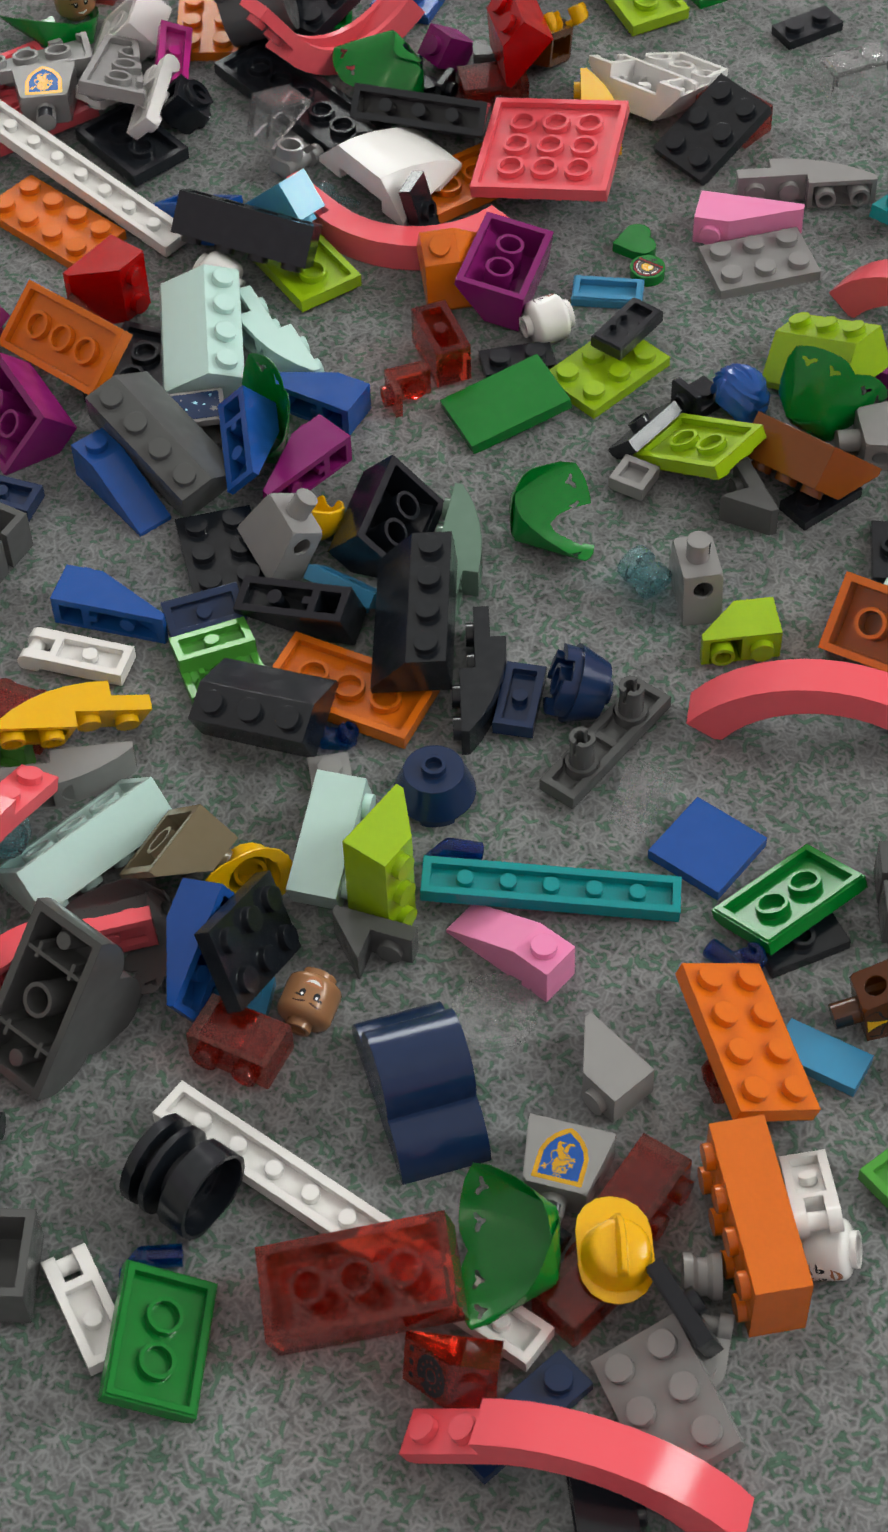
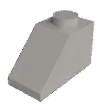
(612, 1072)

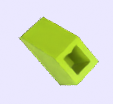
(743, 632)

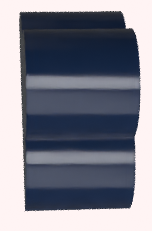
(424, 1090)

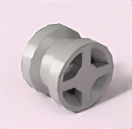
(703, 1274)

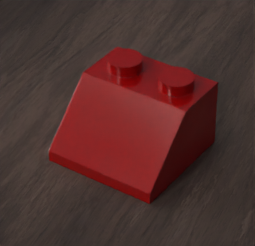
(516, 36)
(111, 280)

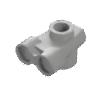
(294, 155)

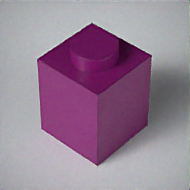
(446, 47)

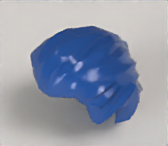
(741, 391)

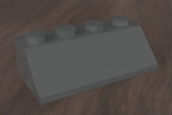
(160, 440)

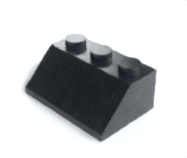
(381, 514)
(264, 707)

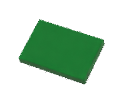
(506, 404)
(789, 898)
(158, 1342)

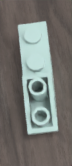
(268, 338)

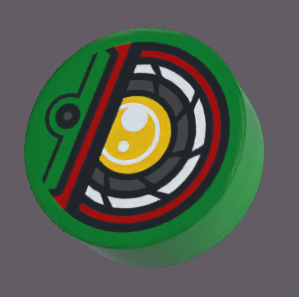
(649, 269)

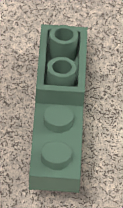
(464, 523)

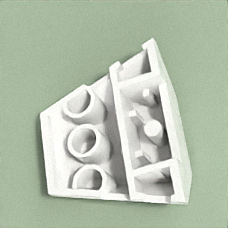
(659, 84)
(385, 161)

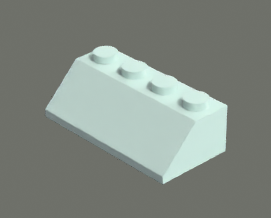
(202, 331)
(86, 844)

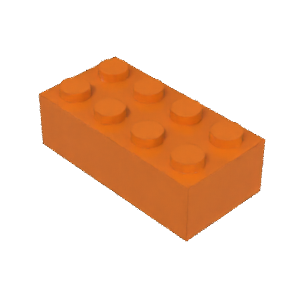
(859, 622)
(755, 1226)

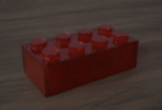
(361, 1283)

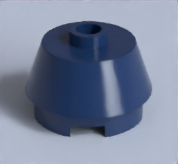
(578, 684)
(436, 786)

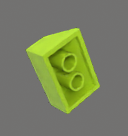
(854, 341)
(382, 861)

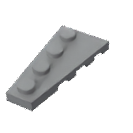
(57, 51)
(114, 72)

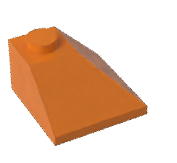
(440, 260)

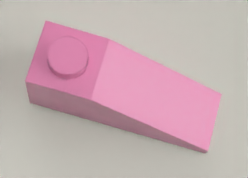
(732, 216)
(517, 948)

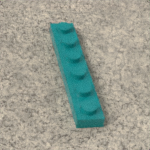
(551, 888)

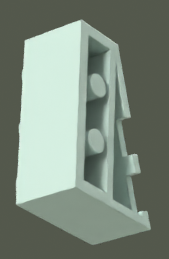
(333, 811)

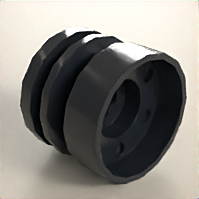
(181, 1176)

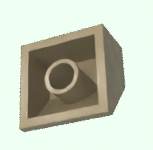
(182, 843)

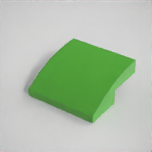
(205, 648)

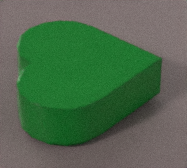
(635, 242)

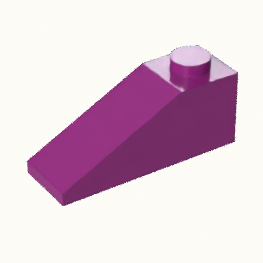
(310, 457)

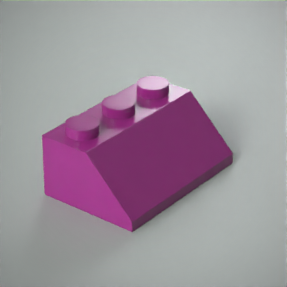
(504, 268)
(30, 417)

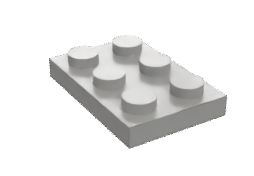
(758, 263)
(667, 1392)

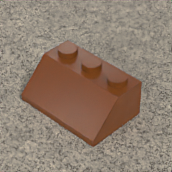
(808, 461)

